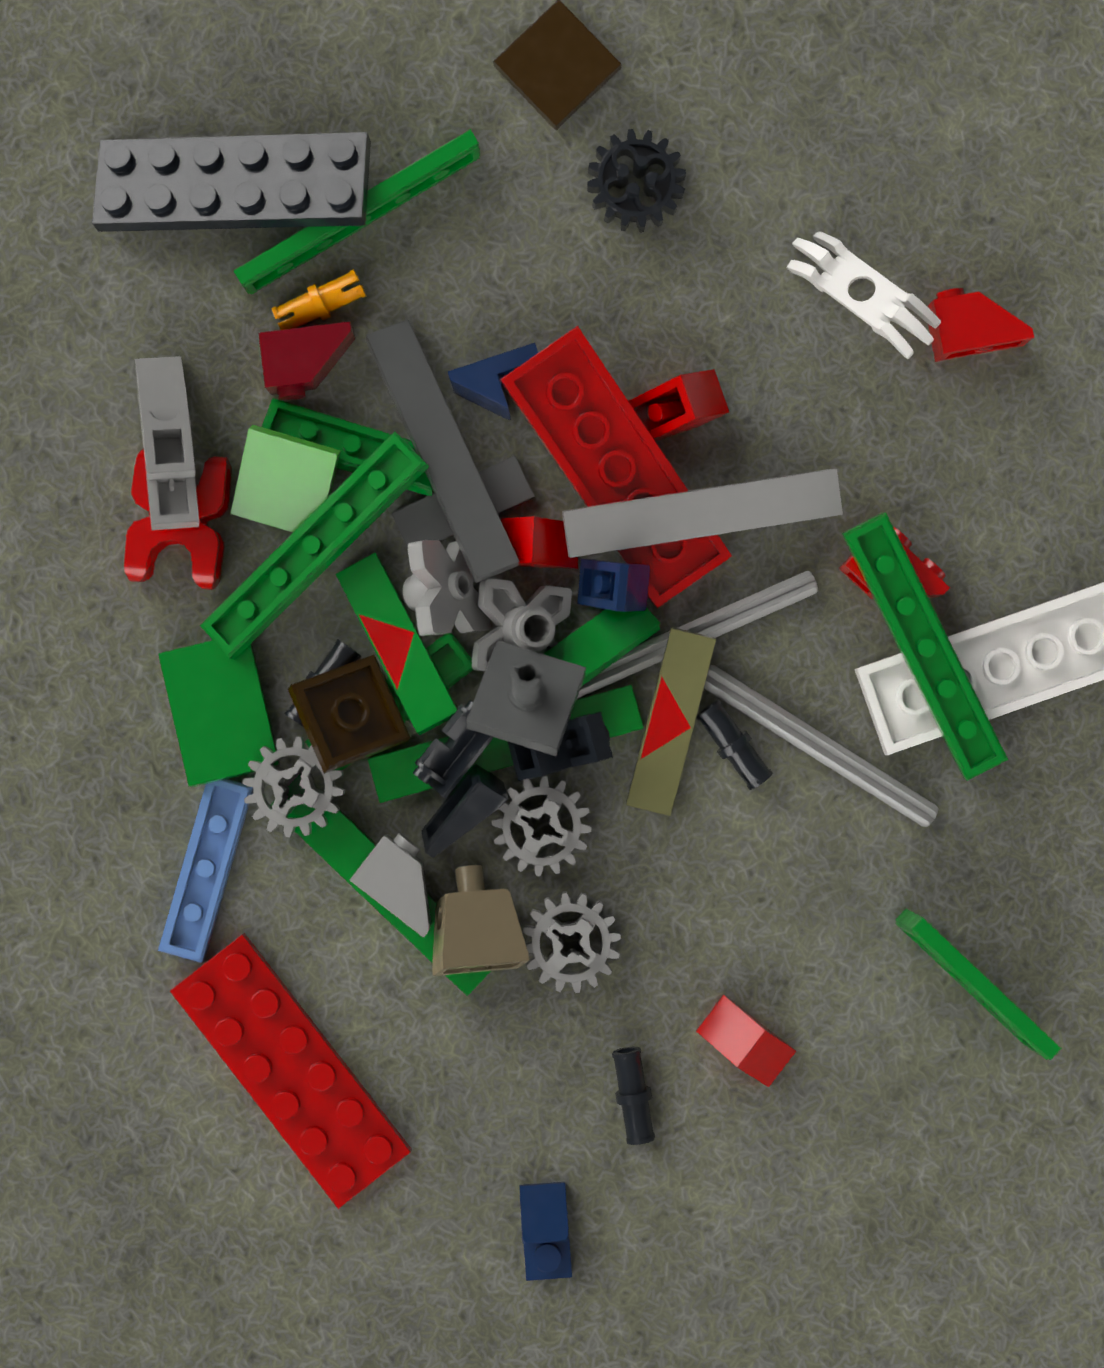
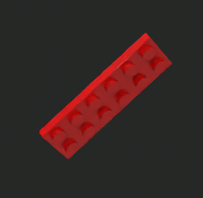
(607, 452)
(291, 1070)

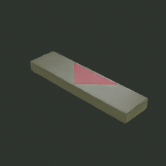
(670, 721)

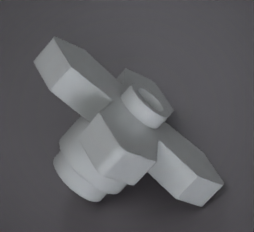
(442, 590)
(511, 615)

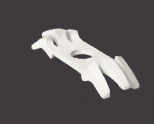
(879, 310)

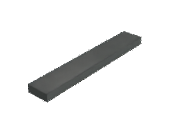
(443, 449)

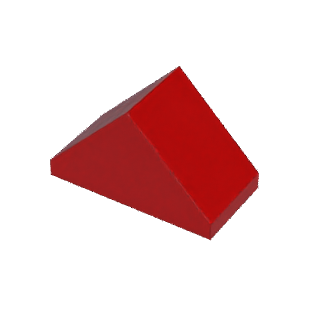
(539, 542)
(745, 1041)

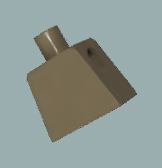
(476, 928)

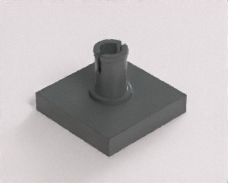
(526, 698)

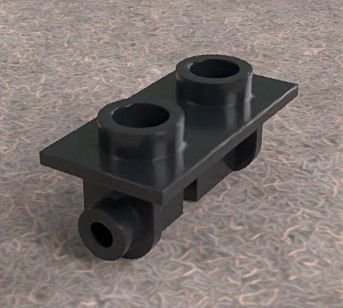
(447, 763)

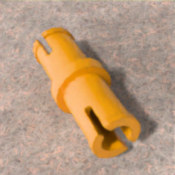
(319, 301)

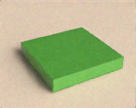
(282, 478)

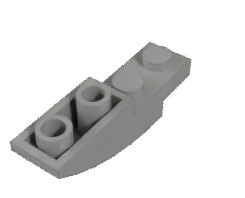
(167, 443)

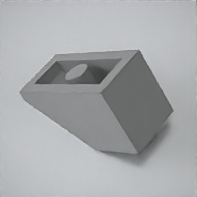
(397, 881)

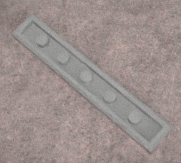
(702, 512)

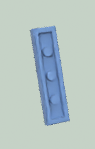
(205, 870)

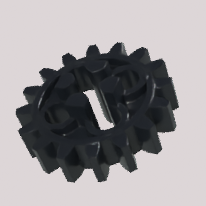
(611, 174)

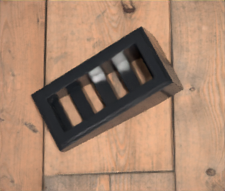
(467, 805)

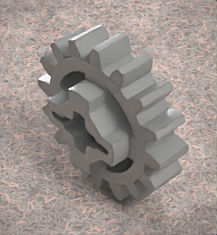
(276, 776)
(532, 844)
(584, 925)

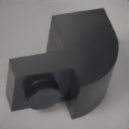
(583, 743)

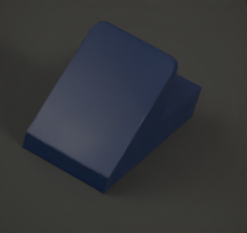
(481, 380)
(613, 585)
(545, 1231)

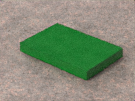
(216, 711)

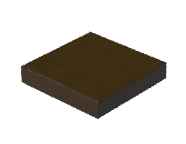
(557, 64)
(348, 713)

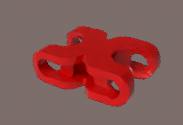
(202, 542)

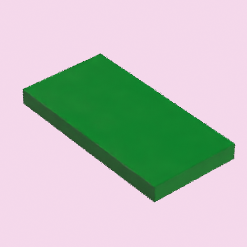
(977, 984)

